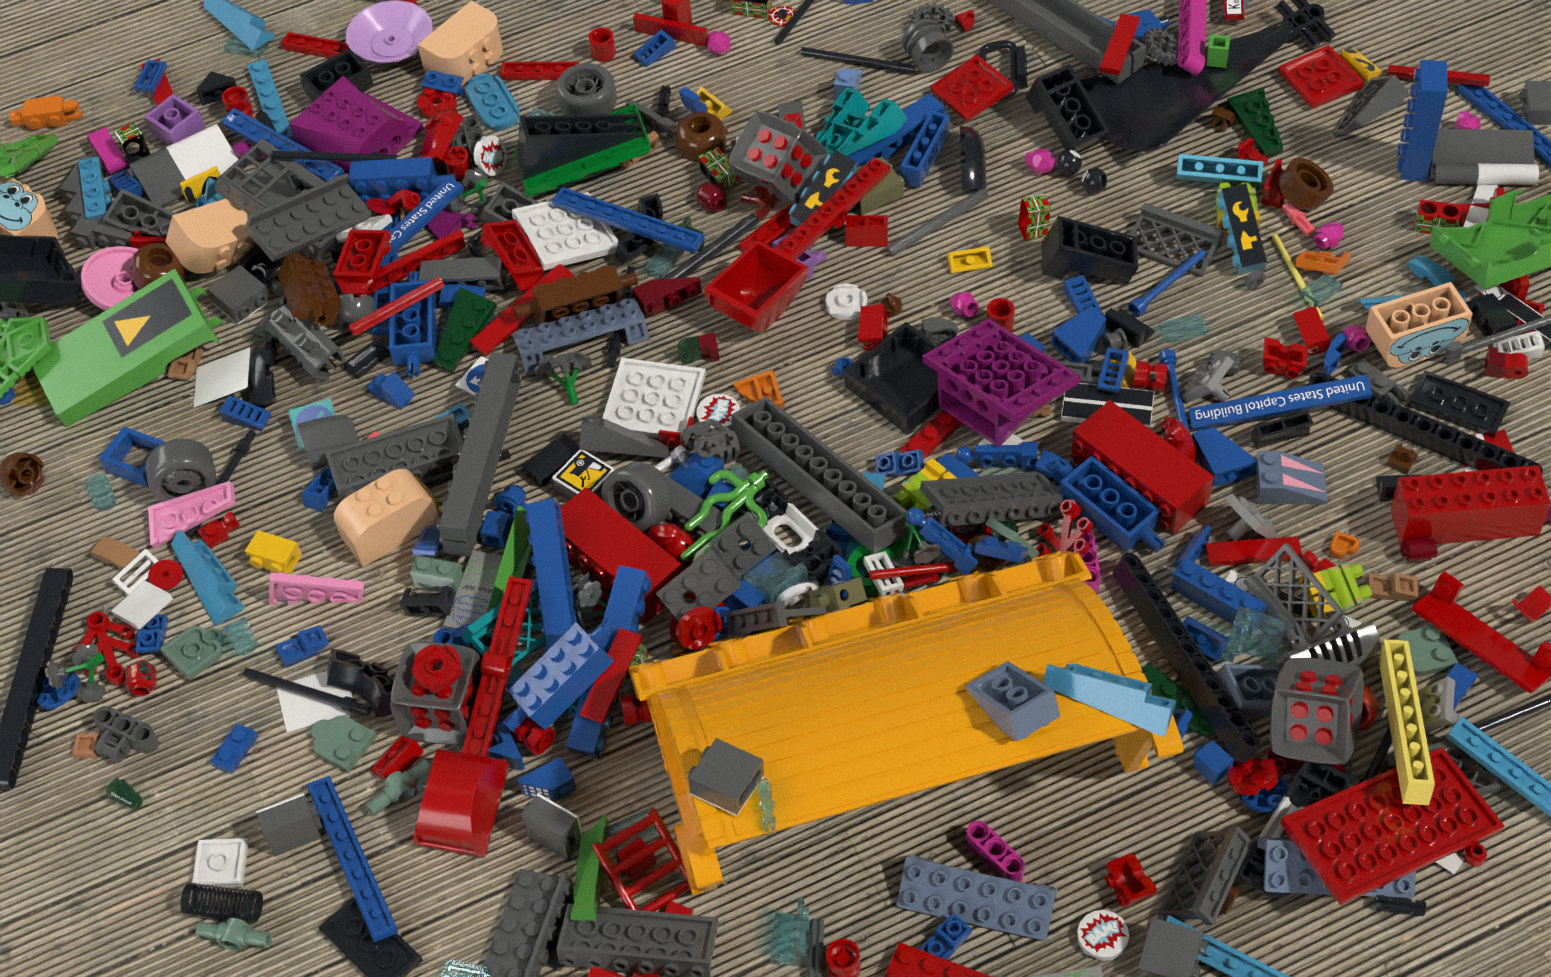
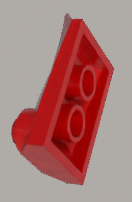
(440, 134)
(514, 251)
(361, 259)

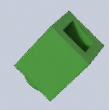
(1218, 51)

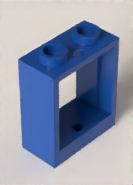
(120, 447)

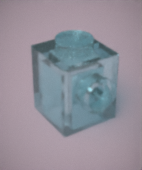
(241, 636)

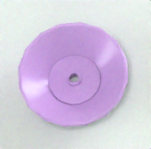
(388, 31)

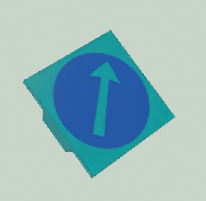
(309, 412)

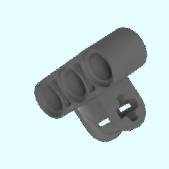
(470, 136)
(117, 742)

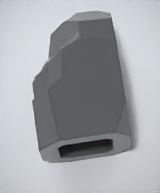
(939, 330)

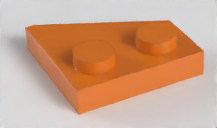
(1322, 261)
(760, 386)

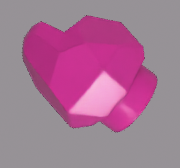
(718, 42)
(1467, 121)
(1040, 161)
(1329, 235)
(964, 304)
(1357, 337)

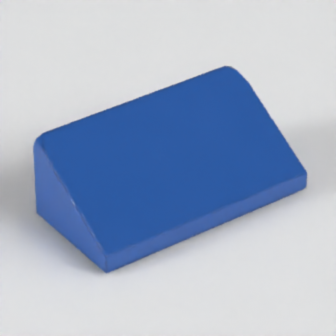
(1194, 545)

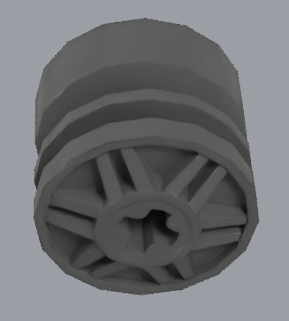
(927, 45)

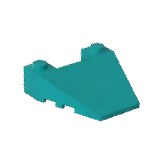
(851, 130)

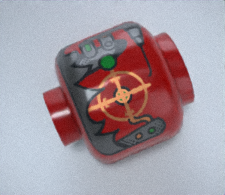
(140, 678)

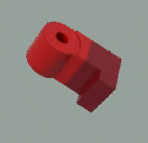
(1505, 364)

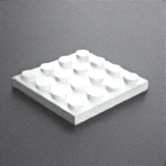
(564, 235)
(654, 396)

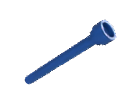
(1139, 305)
(1169, 357)

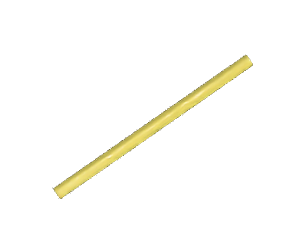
(1291, 266)

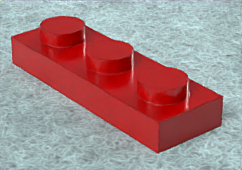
(932, 434)

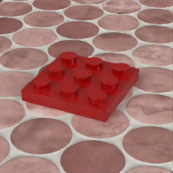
(1320, 76)
(972, 88)

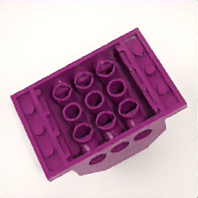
(353, 123)
(995, 379)

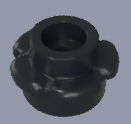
(256, 269)

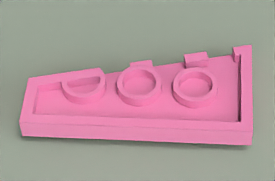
(187, 511)
(316, 589)

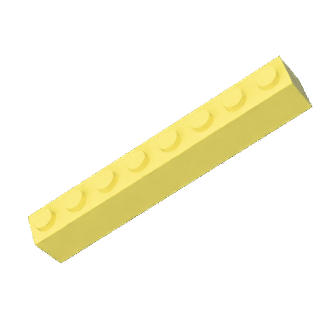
(1406, 723)

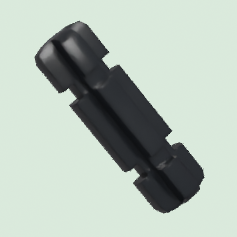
(663, 100)
(1400, 905)

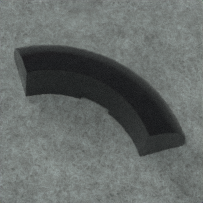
(974, 166)
(635, 244)
(259, 376)
(361, 678)

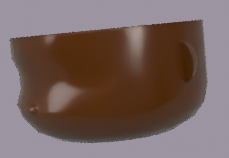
(699, 134)
(1305, 184)
(147, 257)

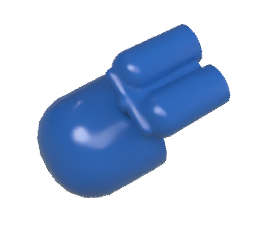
(510, 499)

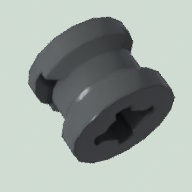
(1115, 340)

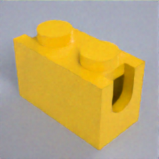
(273, 553)

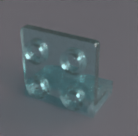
(776, 576)
(1255, 635)
(790, 936)

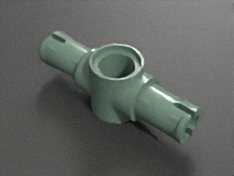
(399, 787)
(234, 934)

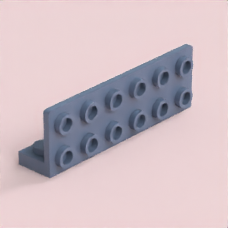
(587, 324)
(1290, 872)
(976, 897)

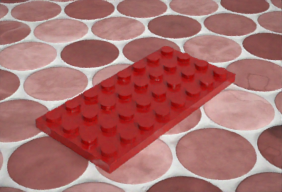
(1372, 838)

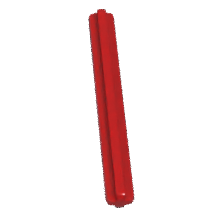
(1452, 76)
(396, 306)

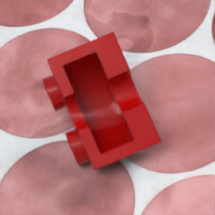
(1283, 359)
(1128, 880)

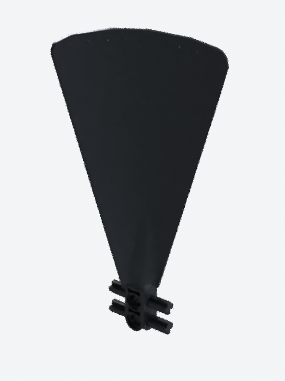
(1164, 99)

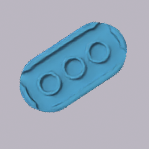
(492, 102)

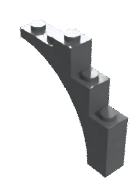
(93, 231)

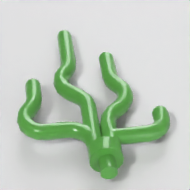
(741, 494)

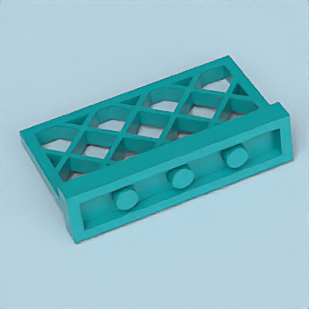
(487, 623)

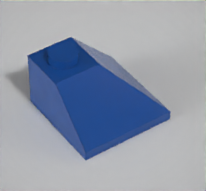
(695, 472)

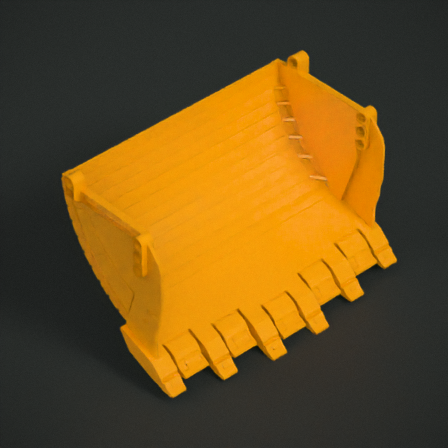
(878, 699)

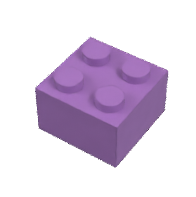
(174, 120)

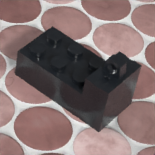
(1068, 109)
(1088, 250)

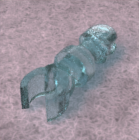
(766, 804)

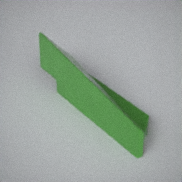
(514, 557)
(589, 874)

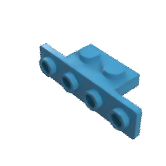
(94, 188)

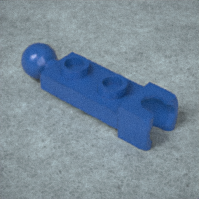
(1009, 455)
(949, 545)

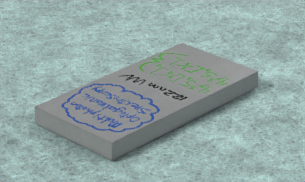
(474, 590)

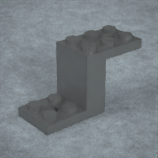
(718, 567)

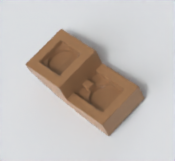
(186, 364)
(114, 552)
(1393, 588)

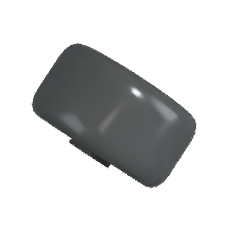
(586, 90)
(179, 469)
(638, 494)

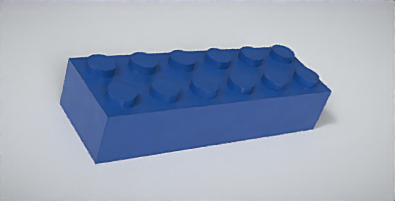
(1422, 120)

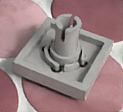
(1208, 381)
(1249, 518)
(1437, 705)

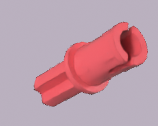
(1298, 218)

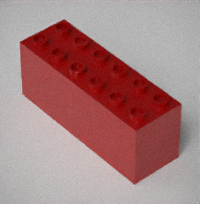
(1145, 463)
(1471, 505)
(603, 539)

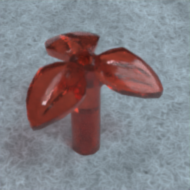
(762, 199)

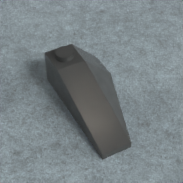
(1374, 100)
(135, 213)
(607, 436)

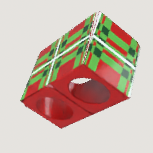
(1428, 214)
(1034, 217)

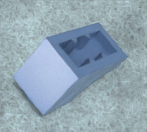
(846, 78)

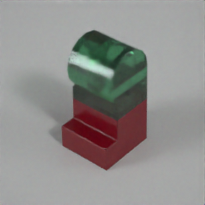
(698, 348)

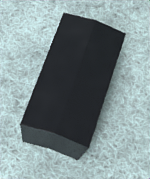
(1281, 429)
(550, 460)

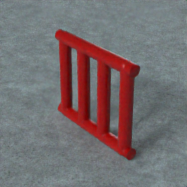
(614, 870)

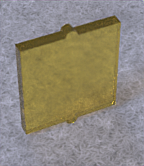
(30, 393)
(436, 502)

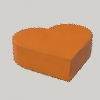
(1343, 545)

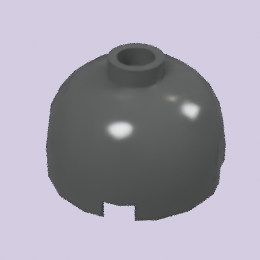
(354, 308)

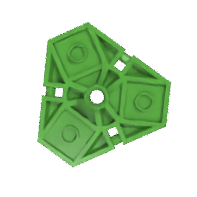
(24, 152)
(21, 347)

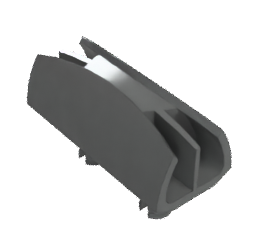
(304, 342)
(1346, 645)

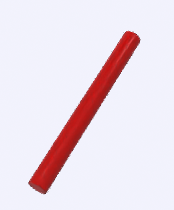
(912, 570)

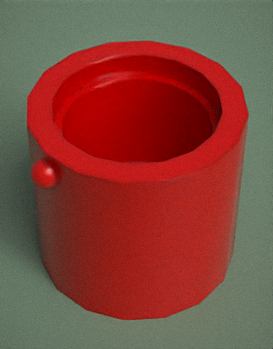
(602, 44)
(456, 162)
(1001, 312)

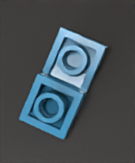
(1424, 266)

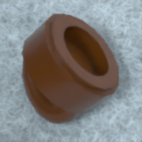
(892, 305)

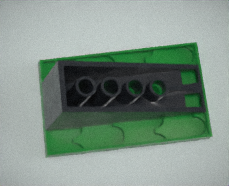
(571, 146)

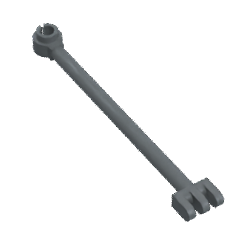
(1455, 349)

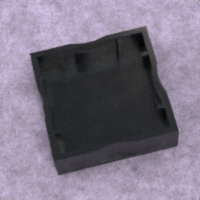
(36, 271)
(896, 379)

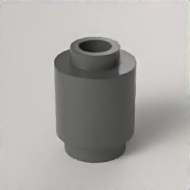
(1221, 354)

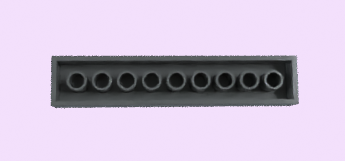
(820, 474)

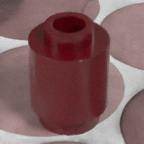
(1419, 549)

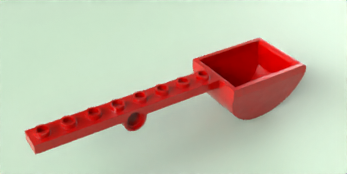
(767, 279)
(468, 785)

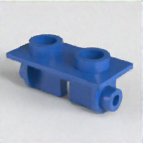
(443, 82)

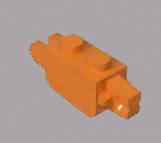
(46, 113)

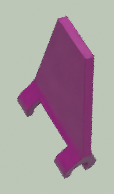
(449, 222)

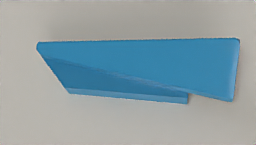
(240, 22)
(208, 578)
(1113, 694)

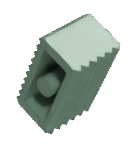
(436, 574)

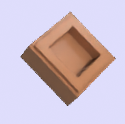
(85, 746)

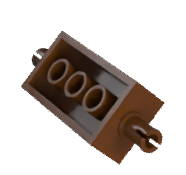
(309, 289)
(575, 294)

